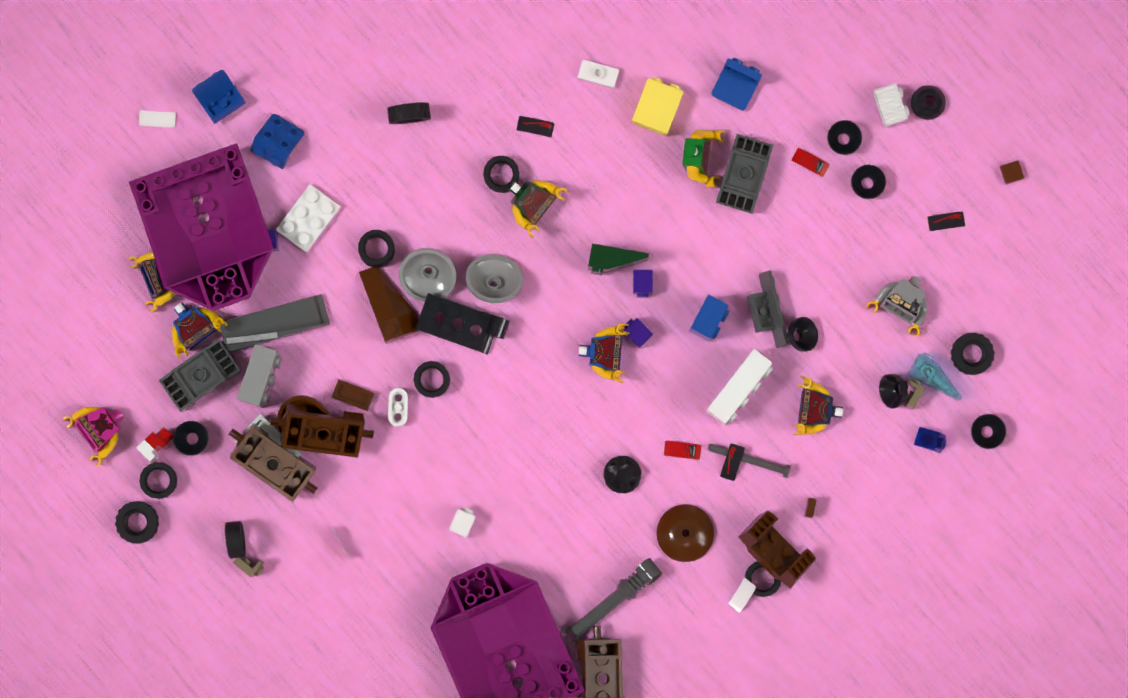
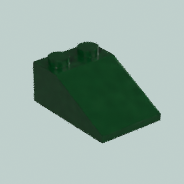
(608, 259)

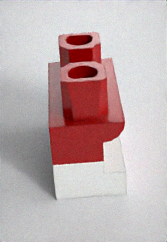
(154, 443)

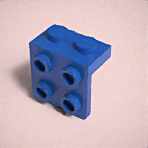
(736, 83)
(218, 96)
(276, 140)

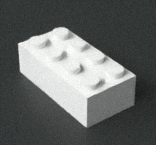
(739, 386)

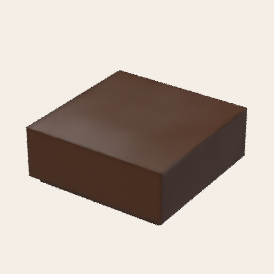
(1011, 172)
(810, 507)

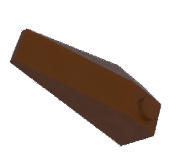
(391, 310)

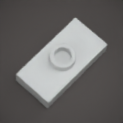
(598, 74)

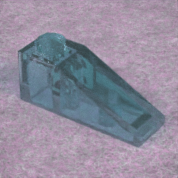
(931, 374)

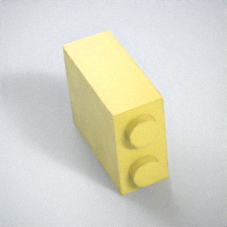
(657, 106)

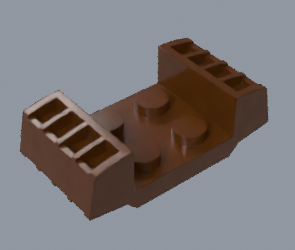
(774, 551)

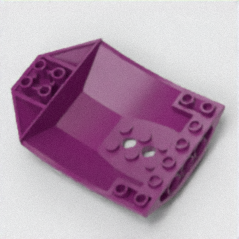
(212, 260)
(496, 619)

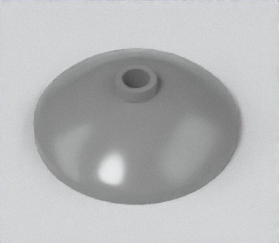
(496, 271)
(419, 282)

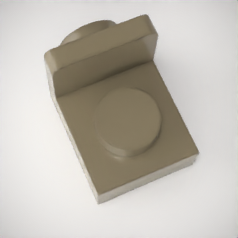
(914, 396)
(246, 566)

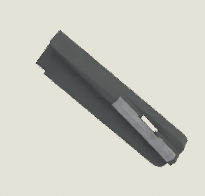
(274, 323)

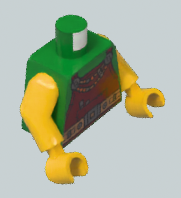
(697, 155)

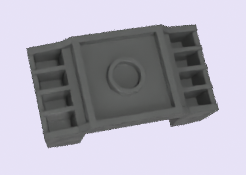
(744, 173)
(199, 375)

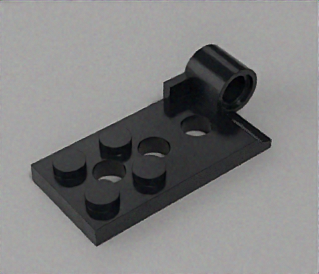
(490, 325)

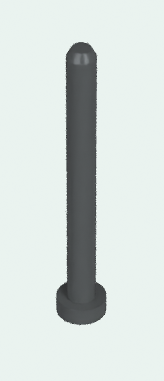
(754, 461)

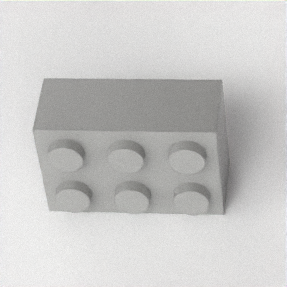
(259, 376)

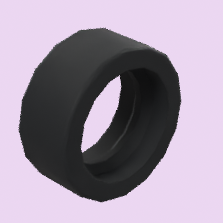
(496, 160)
(377, 263)
(417, 379)
(154, 466)
(235, 539)
(762, 593)

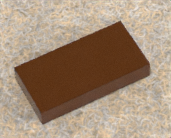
(353, 395)

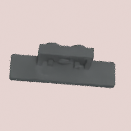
(767, 311)

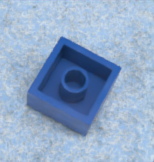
(709, 317)

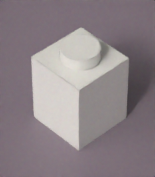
(463, 522)

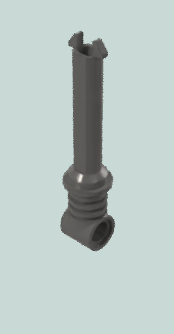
(627, 588)

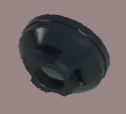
(921, 109)
(851, 130)
(877, 177)
(807, 334)
(889, 390)
(183, 431)
(998, 431)

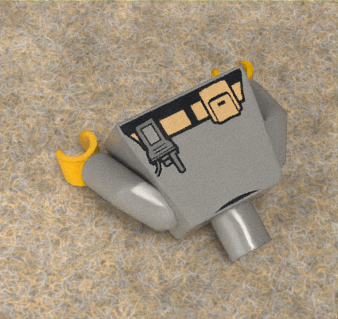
(904, 301)

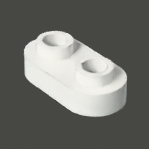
(398, 407)

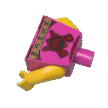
(97, 428)

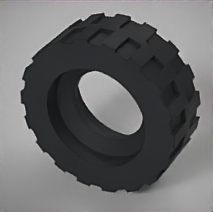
(409, 113)
(972, 368)
(122, 522)

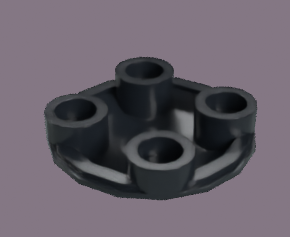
(622, 474)

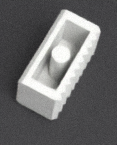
(891, 105)

